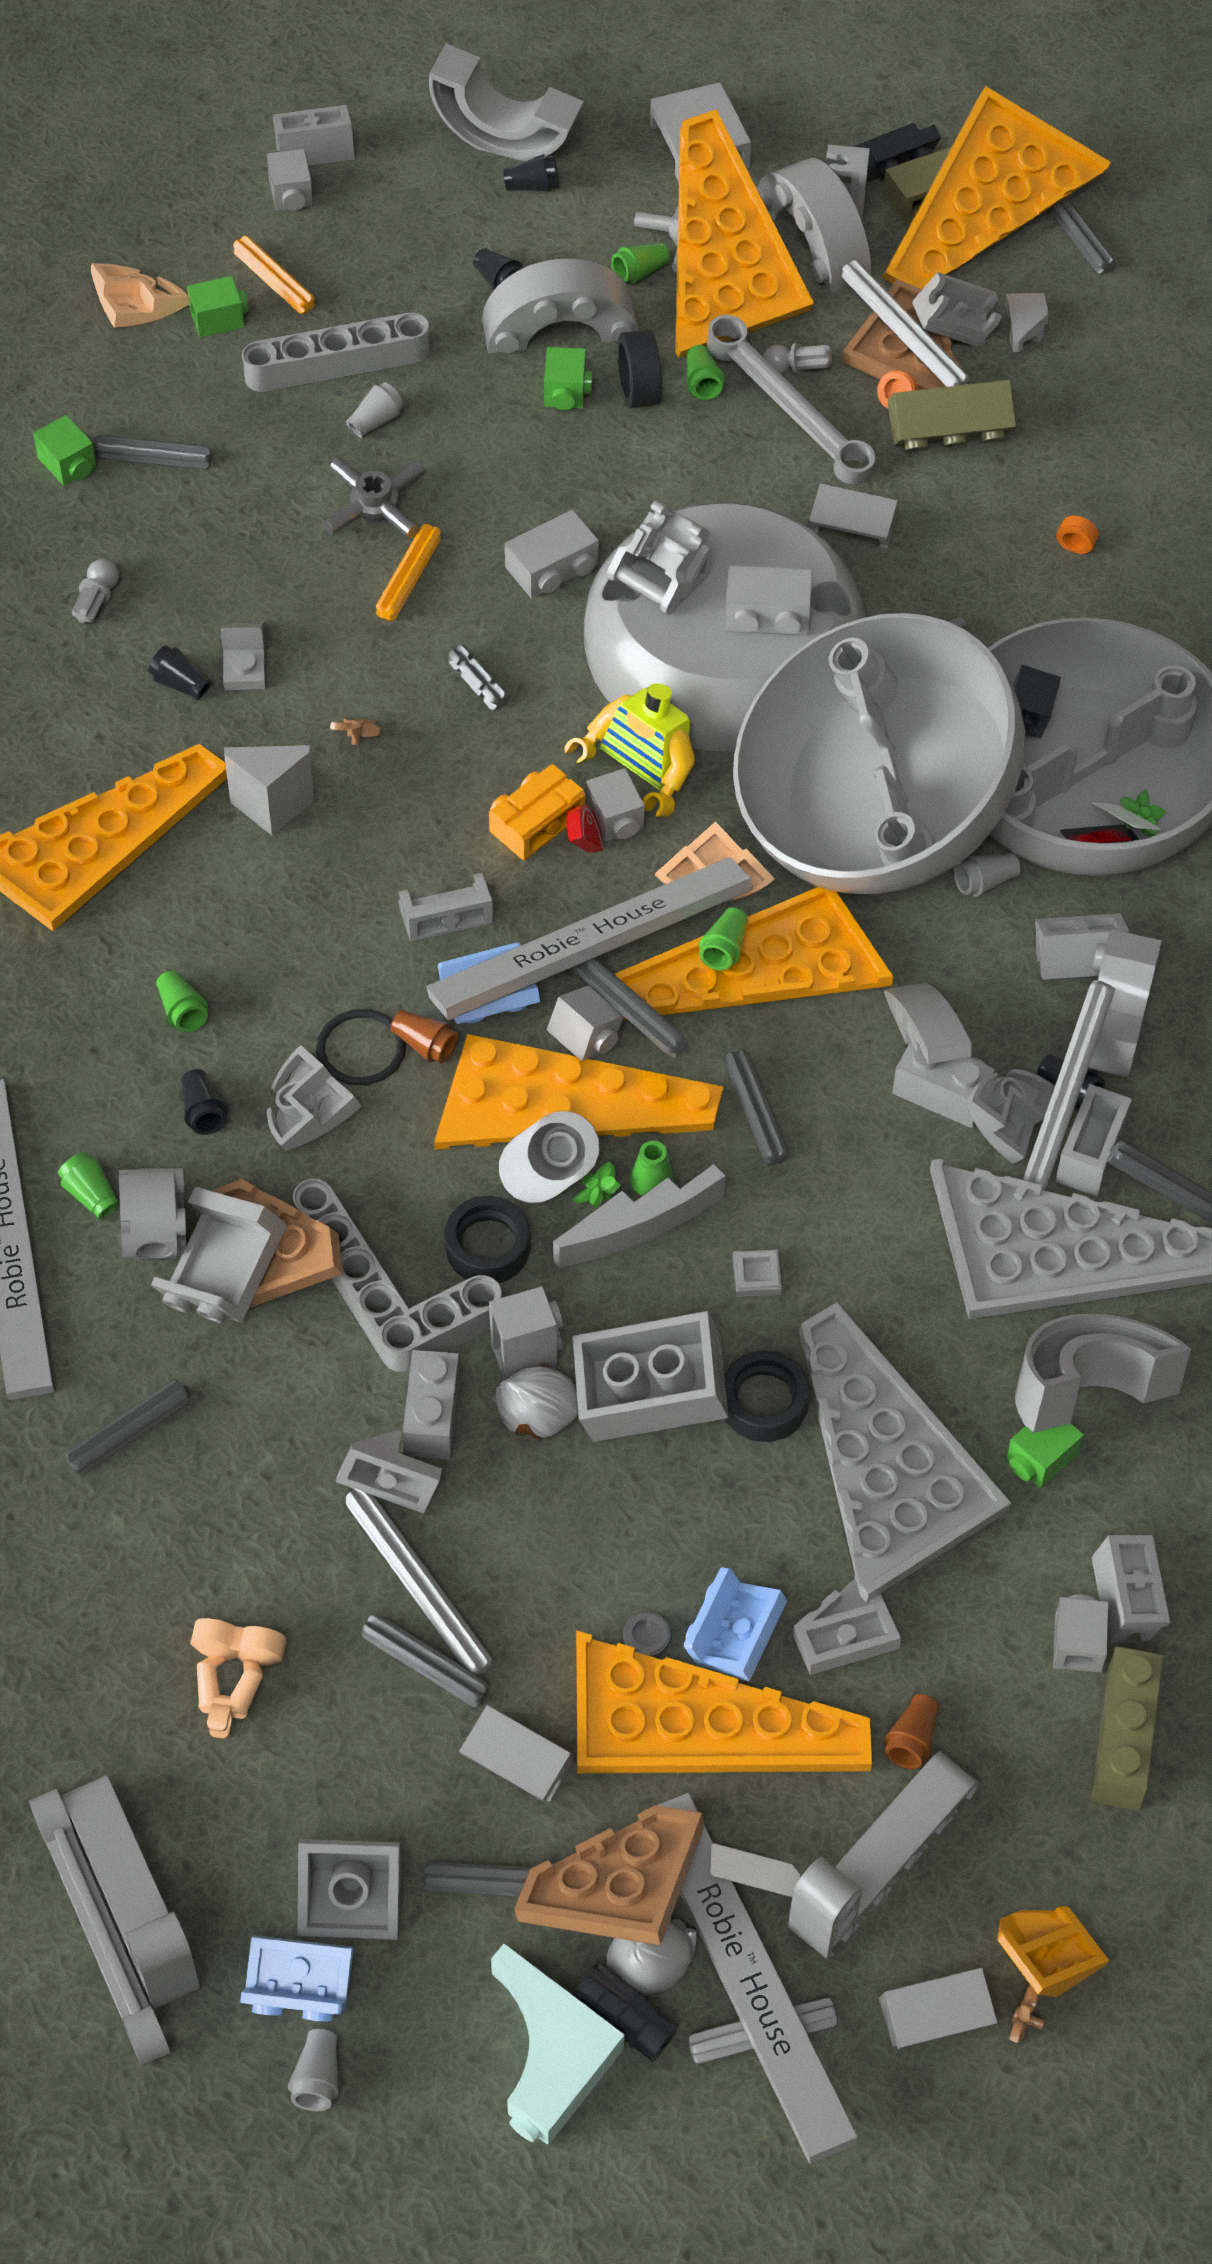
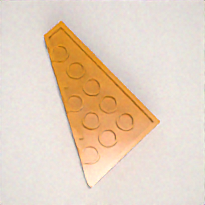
(990, 184)
(727, 242)

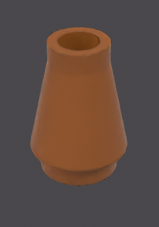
(427, 1036)
(912, 1735)

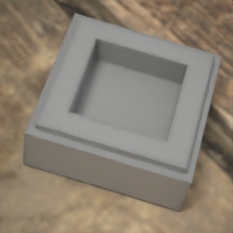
(757, 1273)

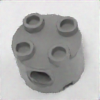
(152, 1213)

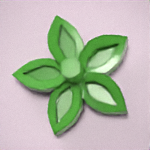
(1141, 808)
(598, 1185)

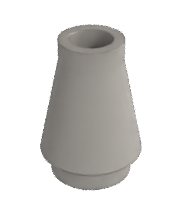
(376, 409)
(984, 872)
(316, 2075)

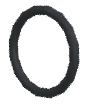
(359, 1013)

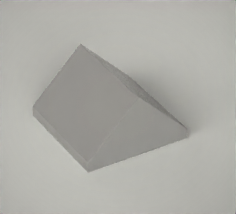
(270, 782)
(349, 1889)

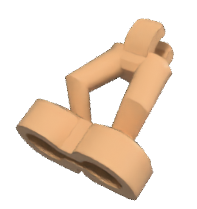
(224, 1642)

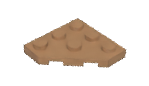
(880, 350)
(305, 1253)
(618, 1880)

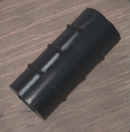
(640, 2021)

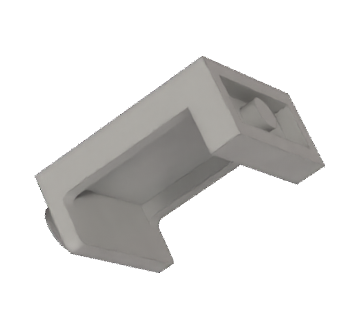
(672, 109)
(223, 1257)

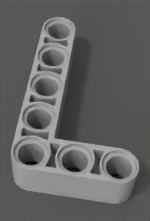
(377, 1290)
(832, 1900)
(145, 1926)

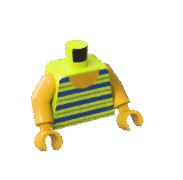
(647, 739)

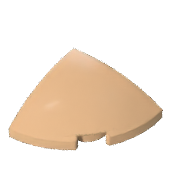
(125, 287)
(710, 848)

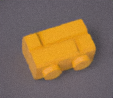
(534, 811)

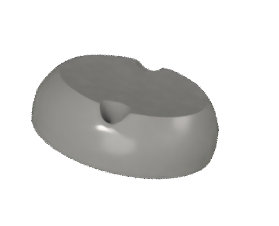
(708, 668)
(1122, 722)
(880, 754)

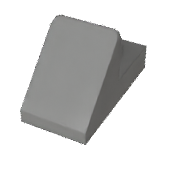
(243, 655)
(381, 1471)

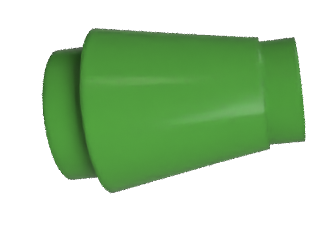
(639, 261)
(703, 374)
(724, 940)
(181, 1002)
(650, 1167)
(88, 1184)

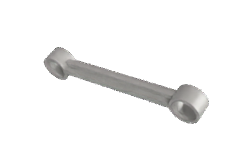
(789, 399)
(99, 1928)

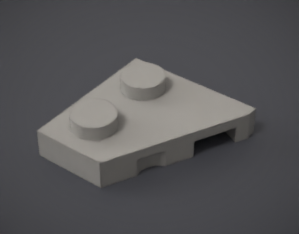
(845, 1630)

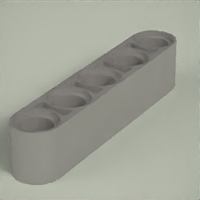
(336, 352)

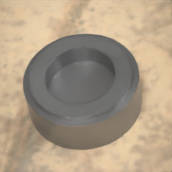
(647, 1634)

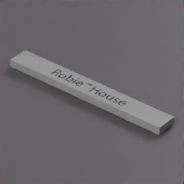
(588, 938)
(21, 1321)
(763, 2005)

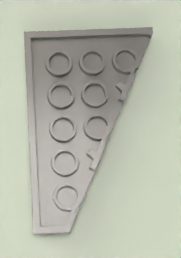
(1046, 1250)
(894, 1466)

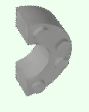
(492, 120)
(823, 212)
(557, 293)
(1129, 967)
(1095, 1352)

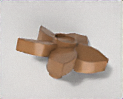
(357, 727)
(1023, 2018)

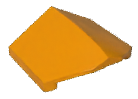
(1050, 1948)

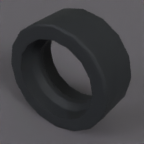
(639, 368)
(486, 1209)
(770, 1364)

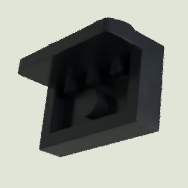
(899, 147)

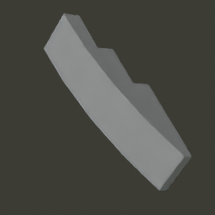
(928, 1022)
(628, 1223)

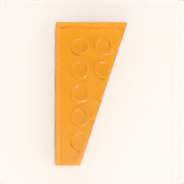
(93, 839)
(786, 953)
(511, 1086)
(689, 1719)

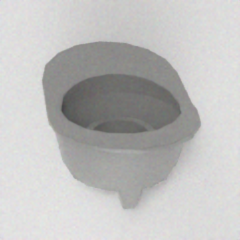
(549, 1157)

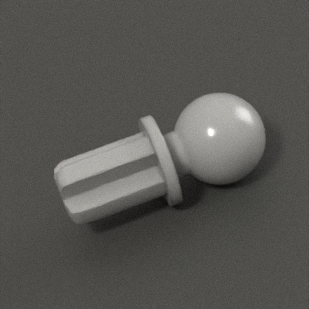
(798, 358)
(95, 590)

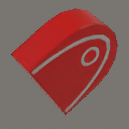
(584, 829)

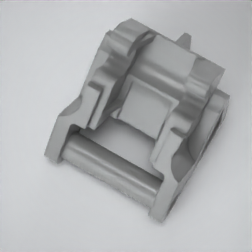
(672, 544)

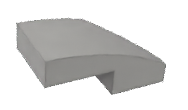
(1026, 317)

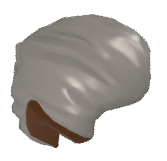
(537, 1401)

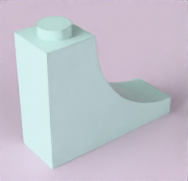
(566, 2048)

